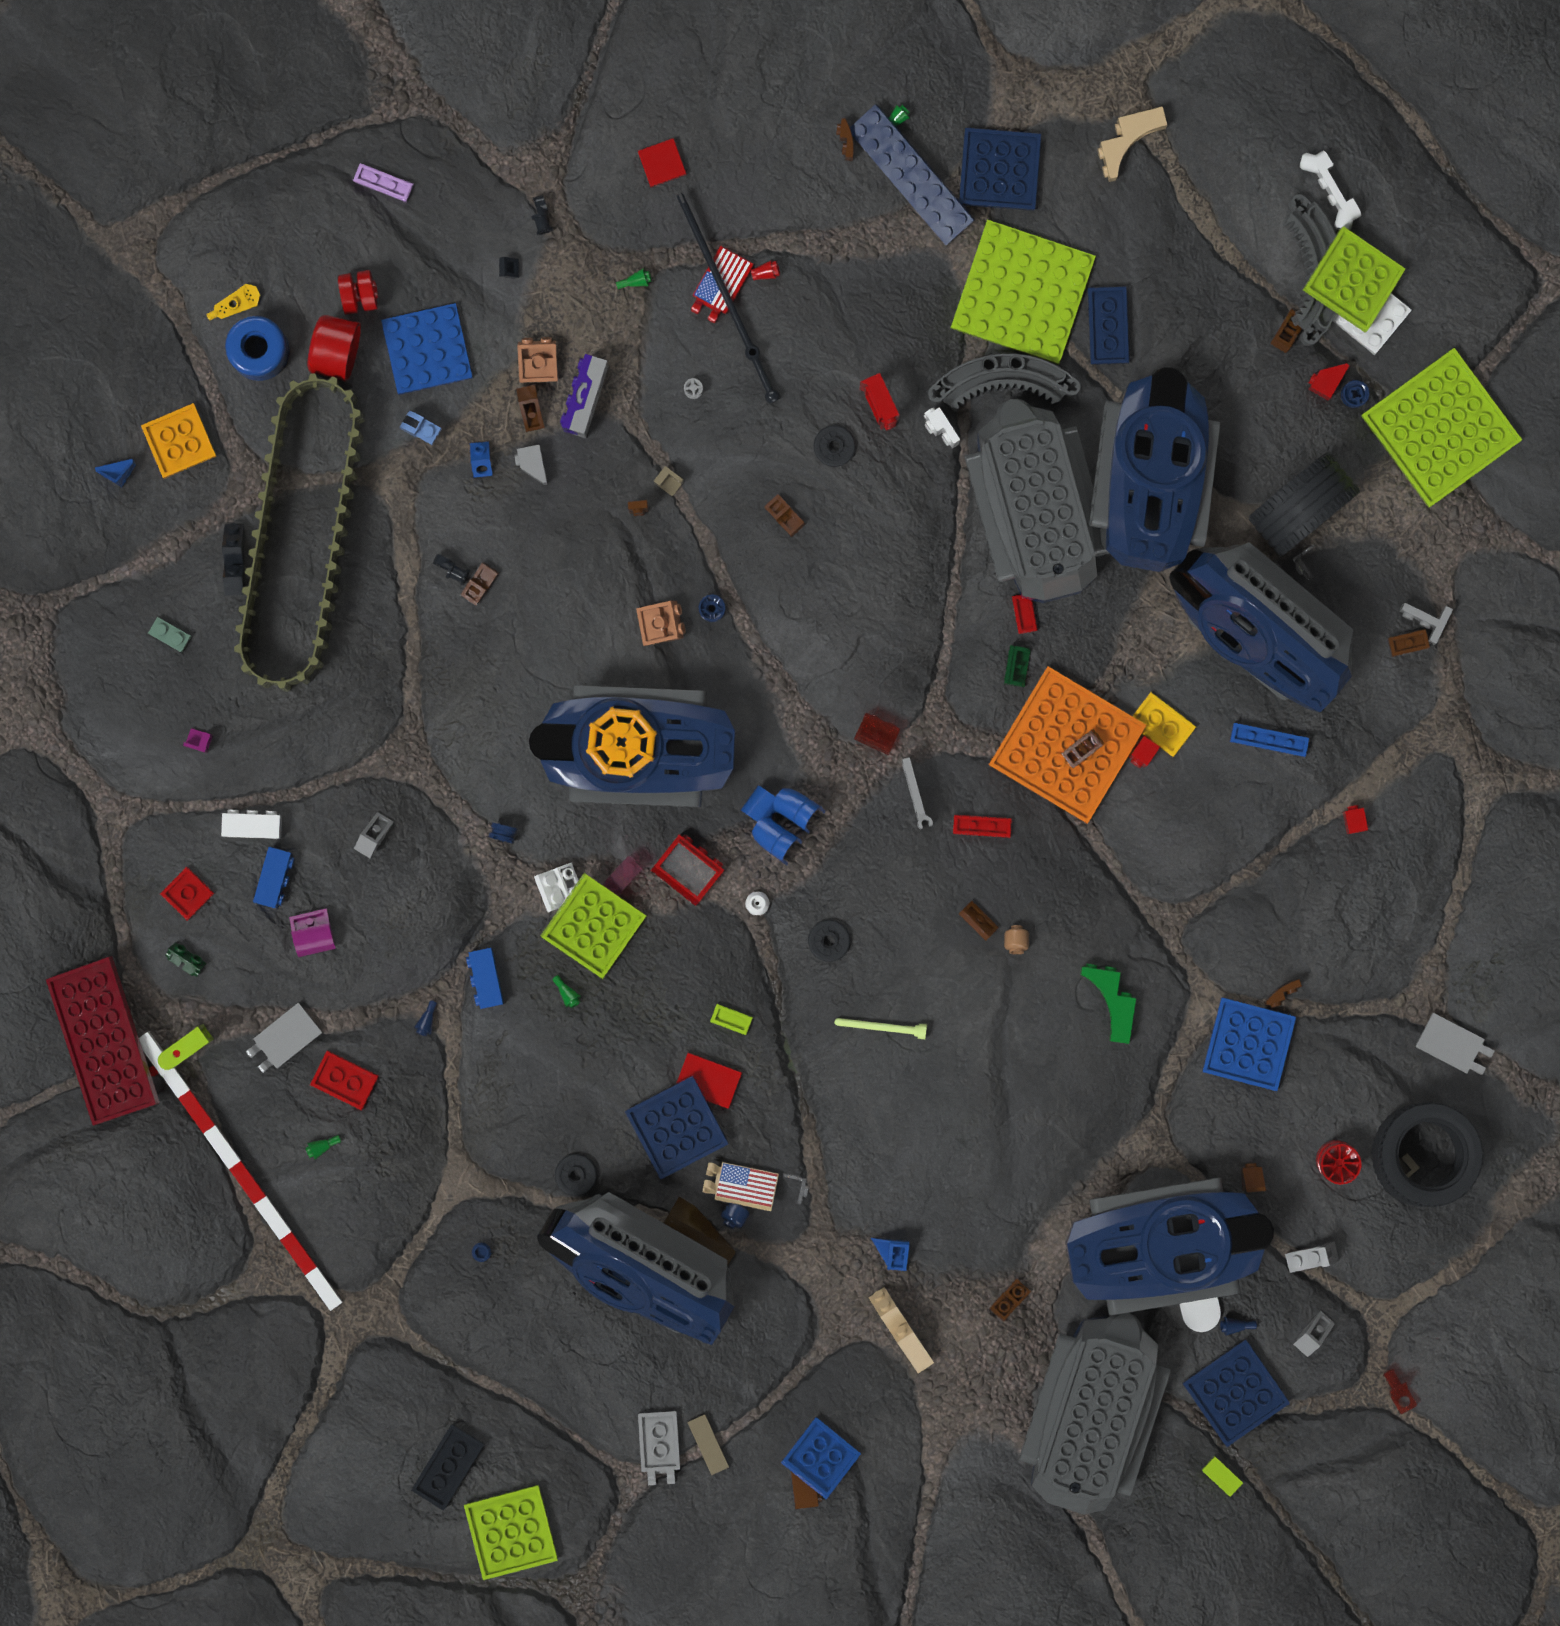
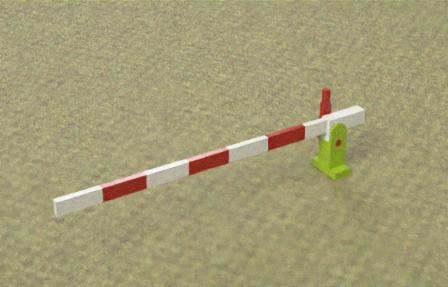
(164, 1064)

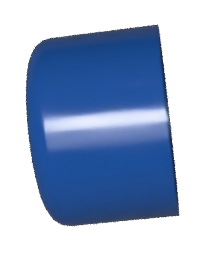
(271, 362)

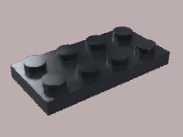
(447, 1467)

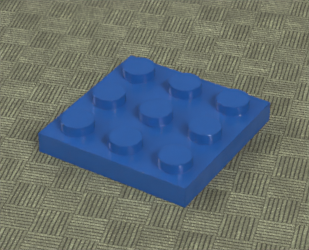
(820, 1458)

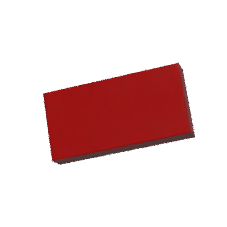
(1024, 614)

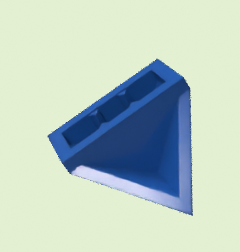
(117, 472)
(893, 1252)

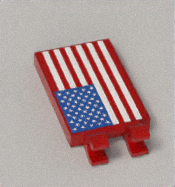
(733, 272)

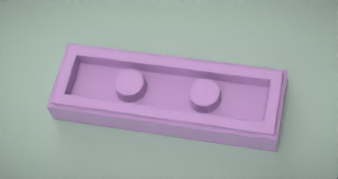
(383, 182)

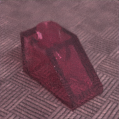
(623, 876)

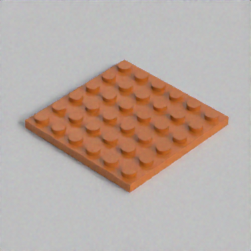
(1049, 724)

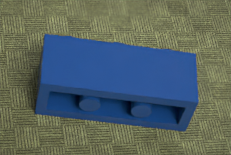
(273, 878)
(485, 978)

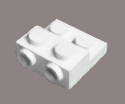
(937, 423)

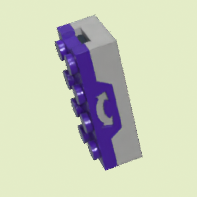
(585, 395)

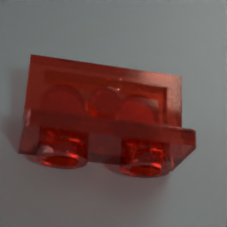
(877, 733)

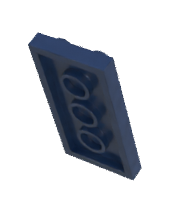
(1108, 325)

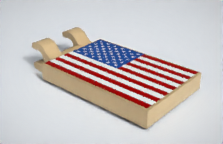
(741, 1185)

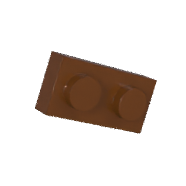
(638, 508)
(1408, 643)
(978, 920)

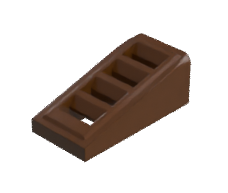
(1281, 340)
(1070, 759)

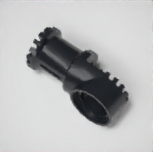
(541, 217)
(453, 571)

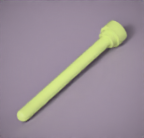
(918, 1031)

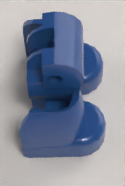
(788, 803)

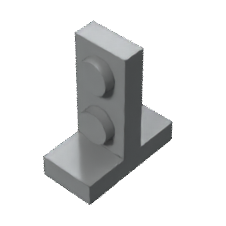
(1427, 621)
(1312, 1257)

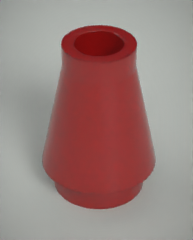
(766, 271)

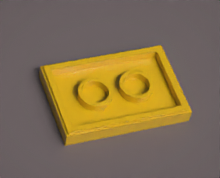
(1163, 724)

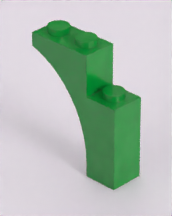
(1120, 1007)

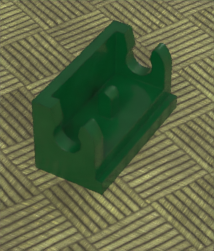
(1016, 666)

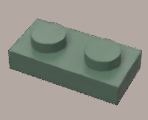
(169, 634)

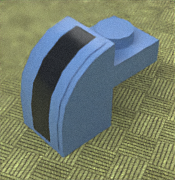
(420, 427)

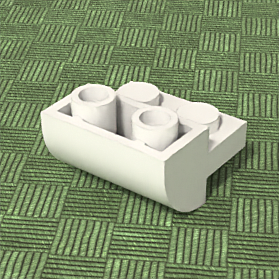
(556, 885)

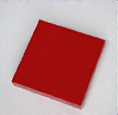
(662, 163)
(187, 893)

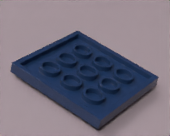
(1000, 169)
(676, 1127)
(1236, 1393)

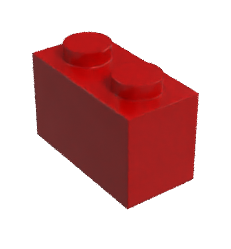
(1143, 752)

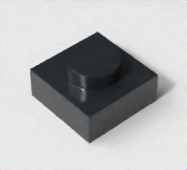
(508, 267)

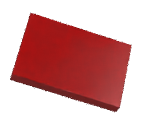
(344, 1080)
(714, 1080)

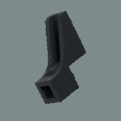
(233, 559)

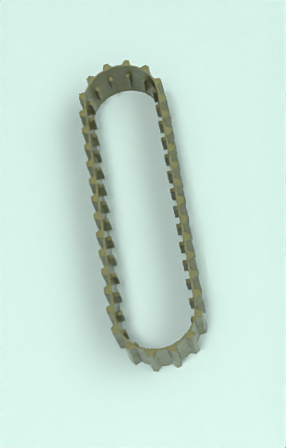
(266, 497)

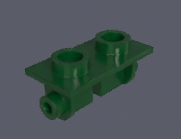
(193, 963)

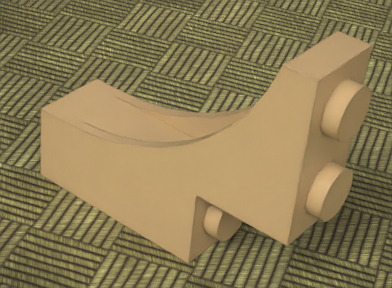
(1131, 129)
(901, 1330)

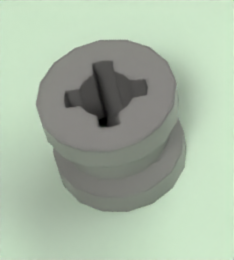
(693, 384)

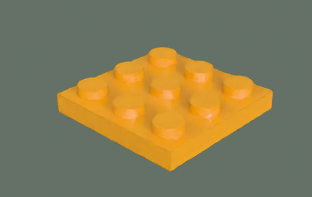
(178, 440)

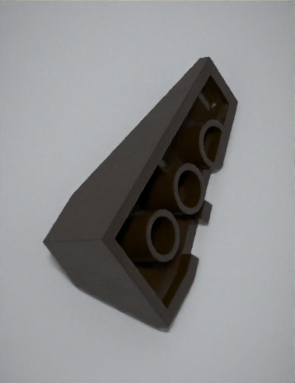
(693, 1224)

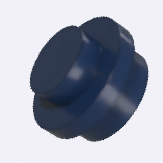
(481, 1252)

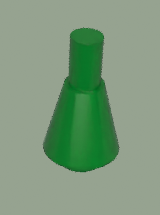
(899, 115)
(638, 279)
(569, 996)
(317, 1148)

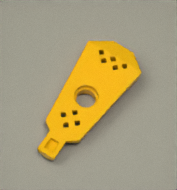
(242, 302)

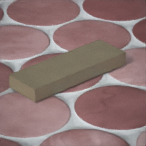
(708, 1444)

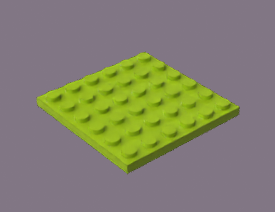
(1023, 292)
(1441, 427)

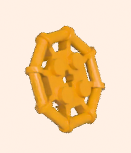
(620, 753)

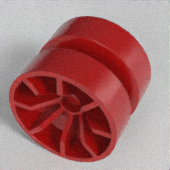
(362, 291)
(1338, 1162)

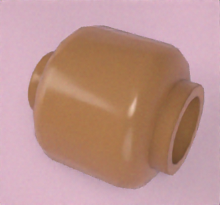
(1016, 940)

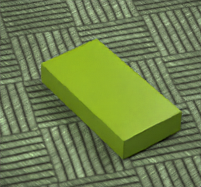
(731, 1019)
(1222, 1476)

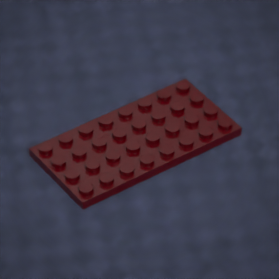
(102, 1041)

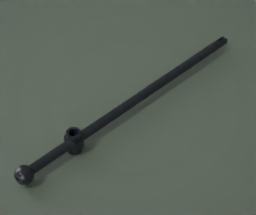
(771, 394)

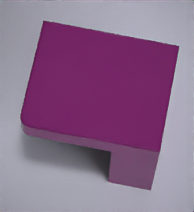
(198, 740)

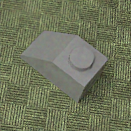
(531, 462)
(373, 835)
(1314, 1334)

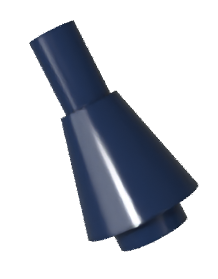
(425, 1023)
(1231, 1325)

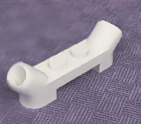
(1321, 164)

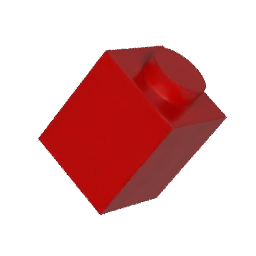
(1355, 819)

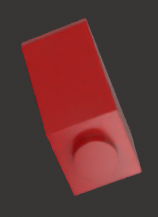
(1327, 380)

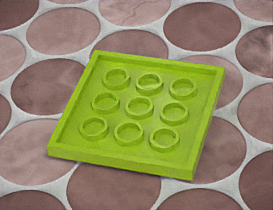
(1354, 279)
(593, 925)
(510, 1532)

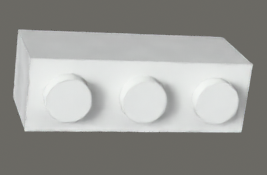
(251, 824)

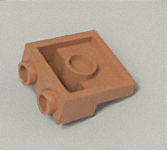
(537, 360)
(660, 623)

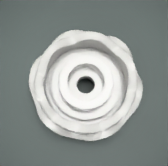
(757, 897)

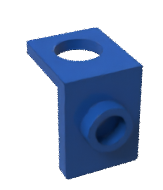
(480, 457)

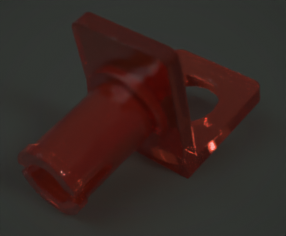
(1399, 1390)

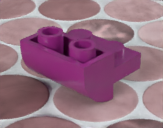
(312, 932)

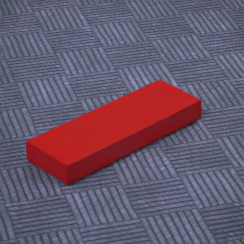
(982, 826)

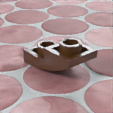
(845, 135)
(1278, 995)
(1009, 1299)

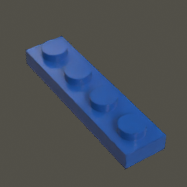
(1269, 740)

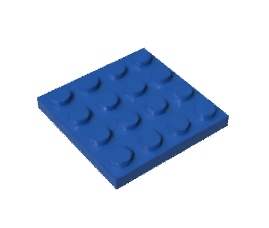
(427, 349)
(1249, 1044)

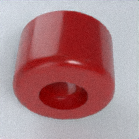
(334, 347)

